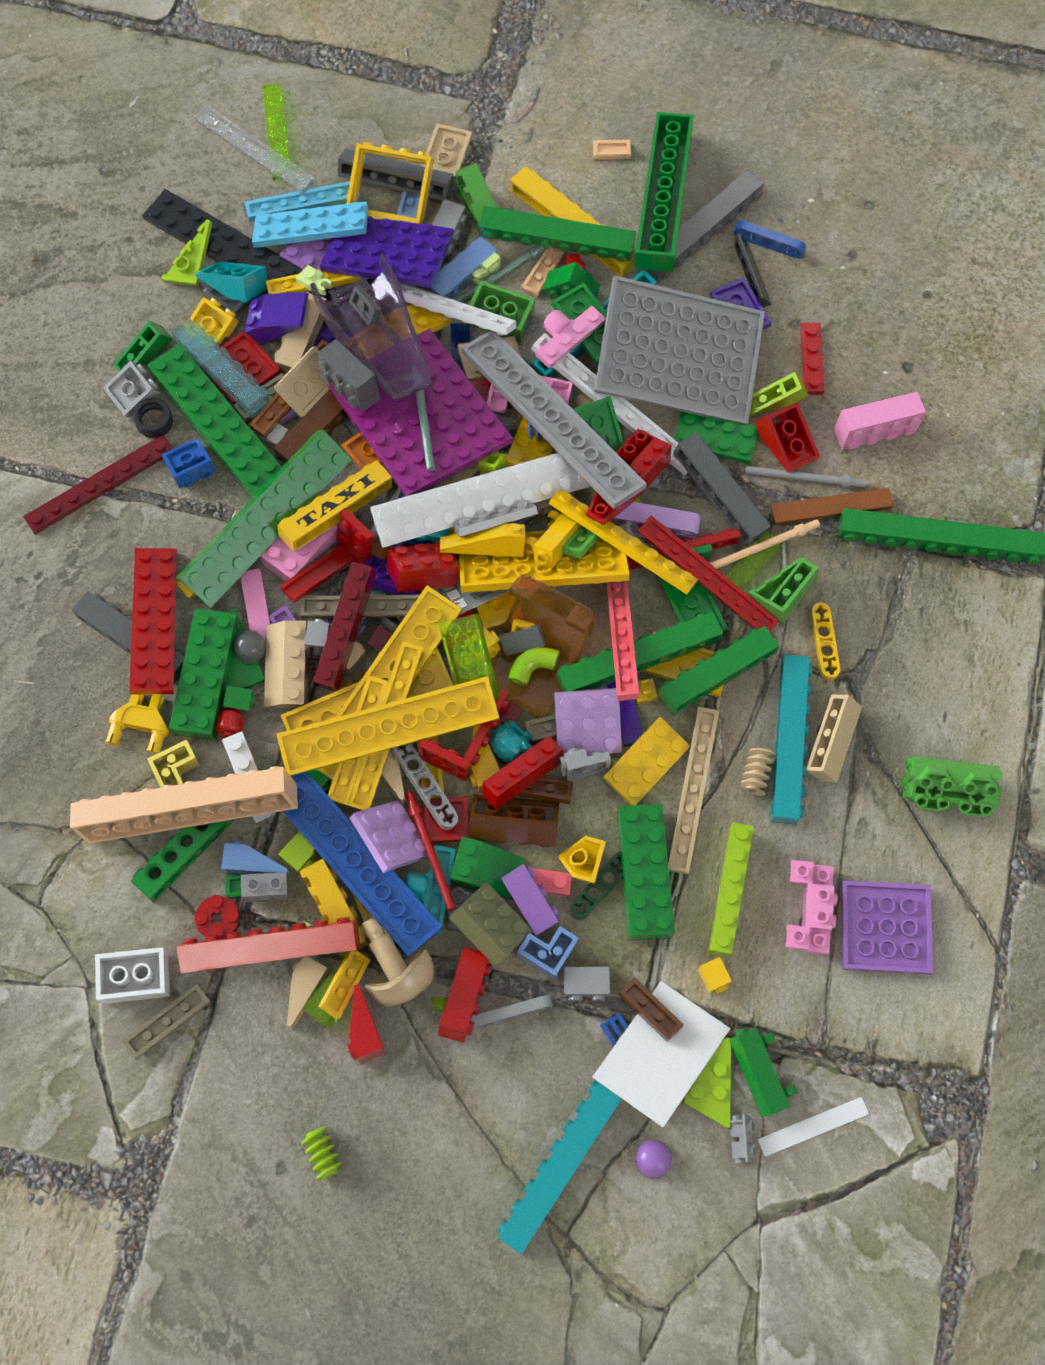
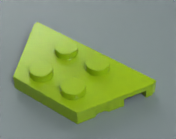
(712, 1088)

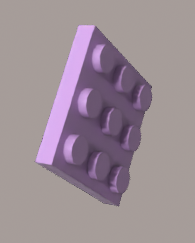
(588, 720)
(389, 835)

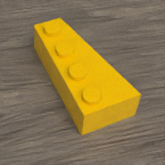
(329, 897)

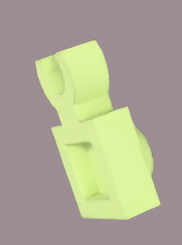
(488, 268)
(311, 275)

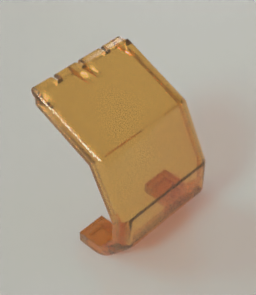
(565, 628)

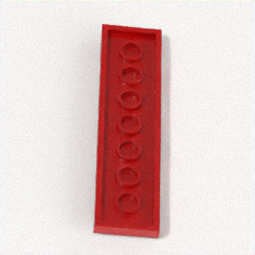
(153, 621)

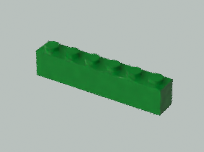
(718, 670)

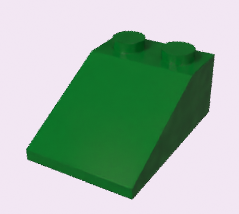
(482, 863)

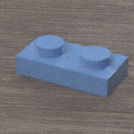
(409, 204)

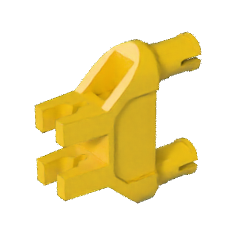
(140, 718)

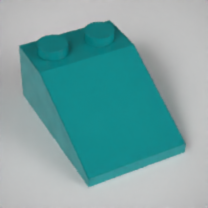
(235, 280)

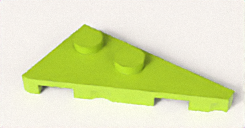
(190, 259)

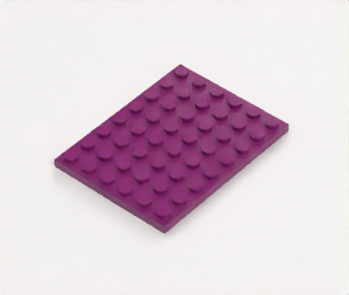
(458, 419)

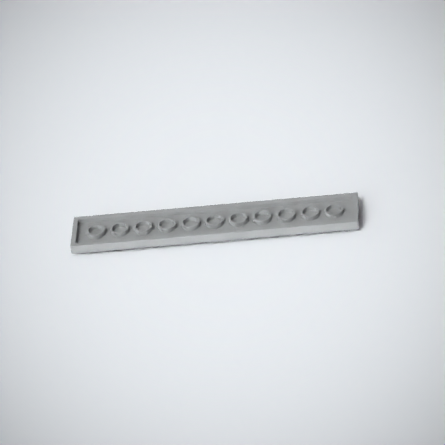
(554, 419)

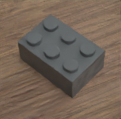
(348, 376)

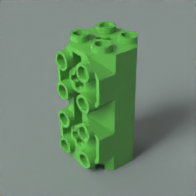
(947, 783)

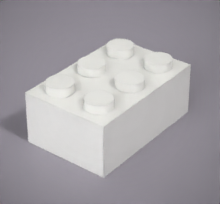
(132, 975)

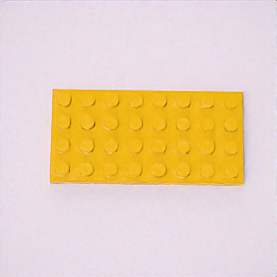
(494, 573)

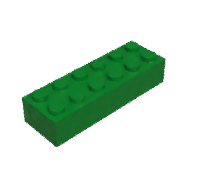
(204, 674)
(645, 872)

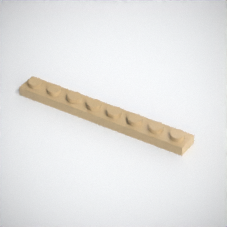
(693, 790)

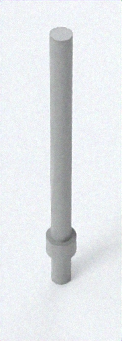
(844, 481)

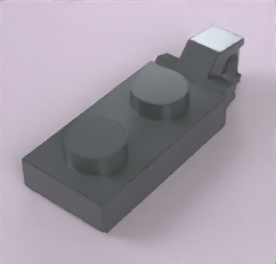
(233, 305)

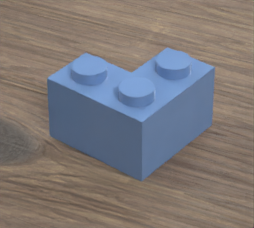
(548, 957)

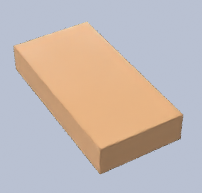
(612, 149)

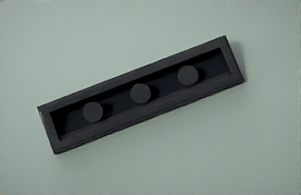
(751, 270)

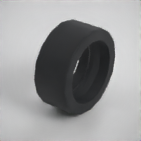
(152, 404)

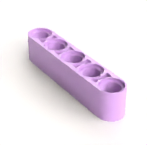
(679, 522)

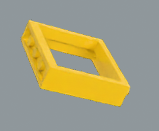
(388, 152)

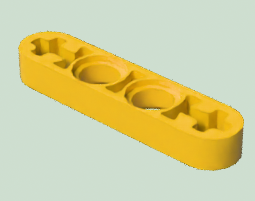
(827, 641)

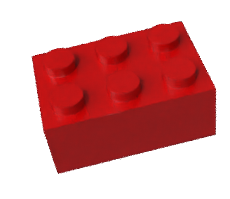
(421, 566)

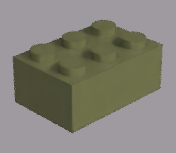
(490, 924)

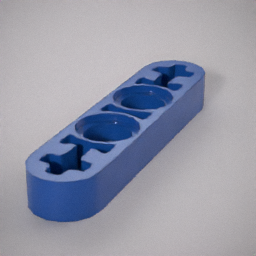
(789, 246)

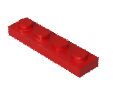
(812, 358)

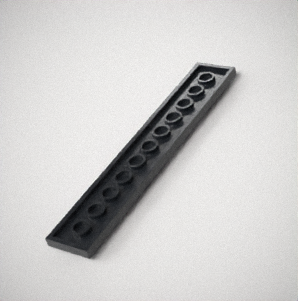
(225, 243)

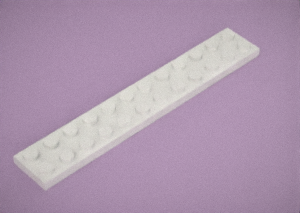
(468, 498)

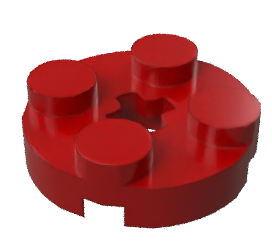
(216, 905)

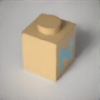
(356, 658)

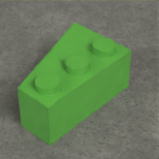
(473, 192)
(786, 589)

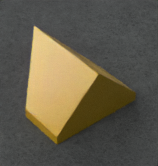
(583, 858)

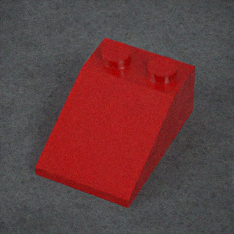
(788, 437)
(363, 1033)

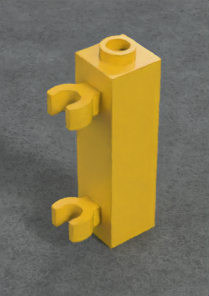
(548, 548)

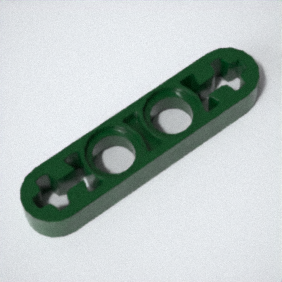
(600, 884)

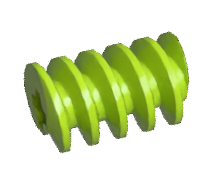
(321, 1153)

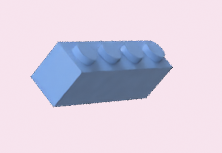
(458, 273)

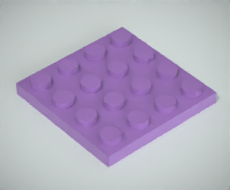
(886, 927)

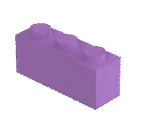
(531, 898)

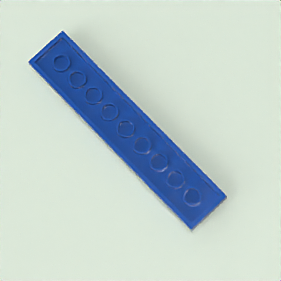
(348, 856)

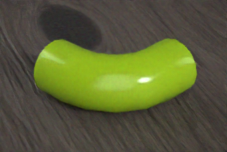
(531, 660)

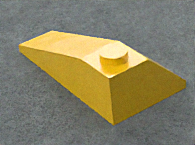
(494, 541)

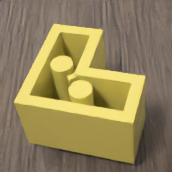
(172, 763)

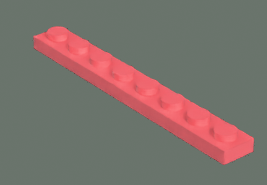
(622, 641)

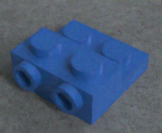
(189, 463)

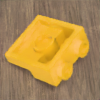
(214, 319)

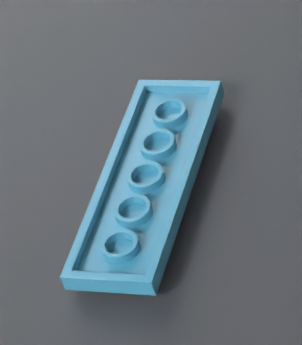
(310, 224)

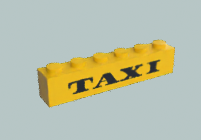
(324, 510)

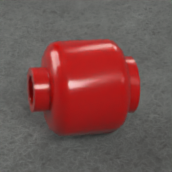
(229, 722)

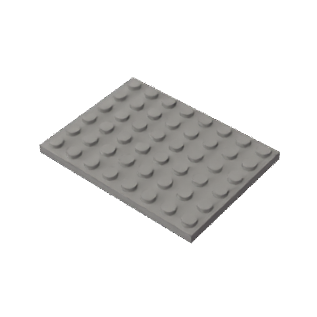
(679, 351)

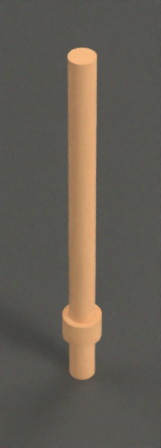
(799, 531)

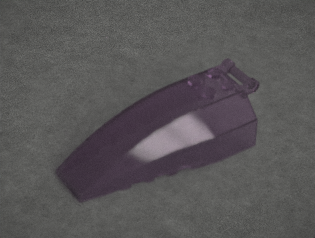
(388, 347)

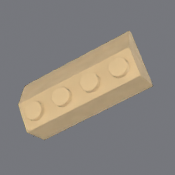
(286, 665)

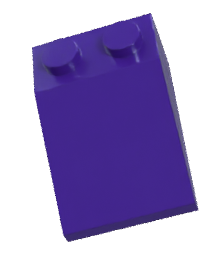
(275, 315)

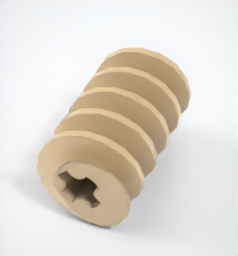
(755, 770)

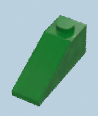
(145, 346)

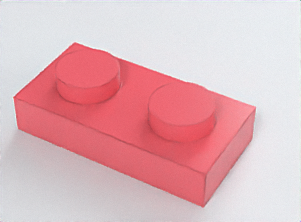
(553, 881)

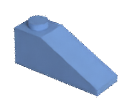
(243, 859)

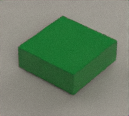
(233, 886)

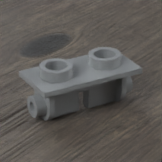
(745, 1148)

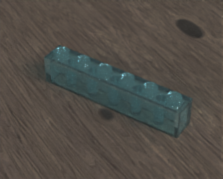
(221, 368)

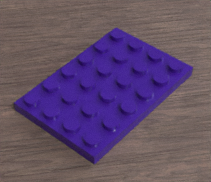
(410, 249)

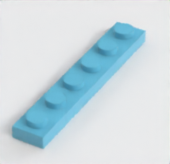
(312, 198)

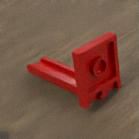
(354, 546)
(450, 760)

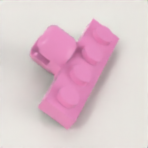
(567, 333)

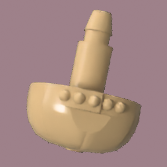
(401, 978)

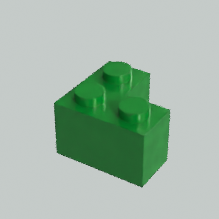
(566, 278)

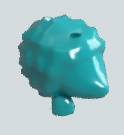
(510, 741)

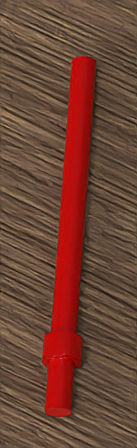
(416, 813)

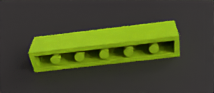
(730, 890)

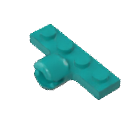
(426, 886)

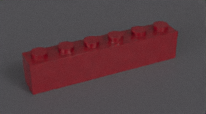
(345, 626)

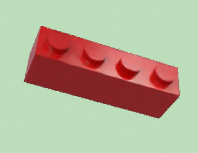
(522, 772)
(463, 995)

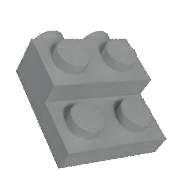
(131, 387)
(578, 765)

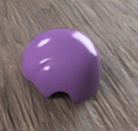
(653, 1159)

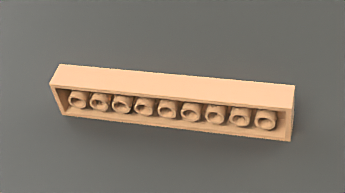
(184, 805)

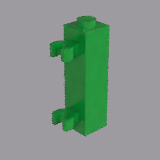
(759, 1071)

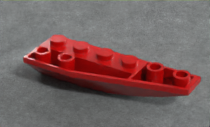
(647, 458)

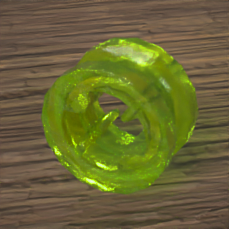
(438, 1003)

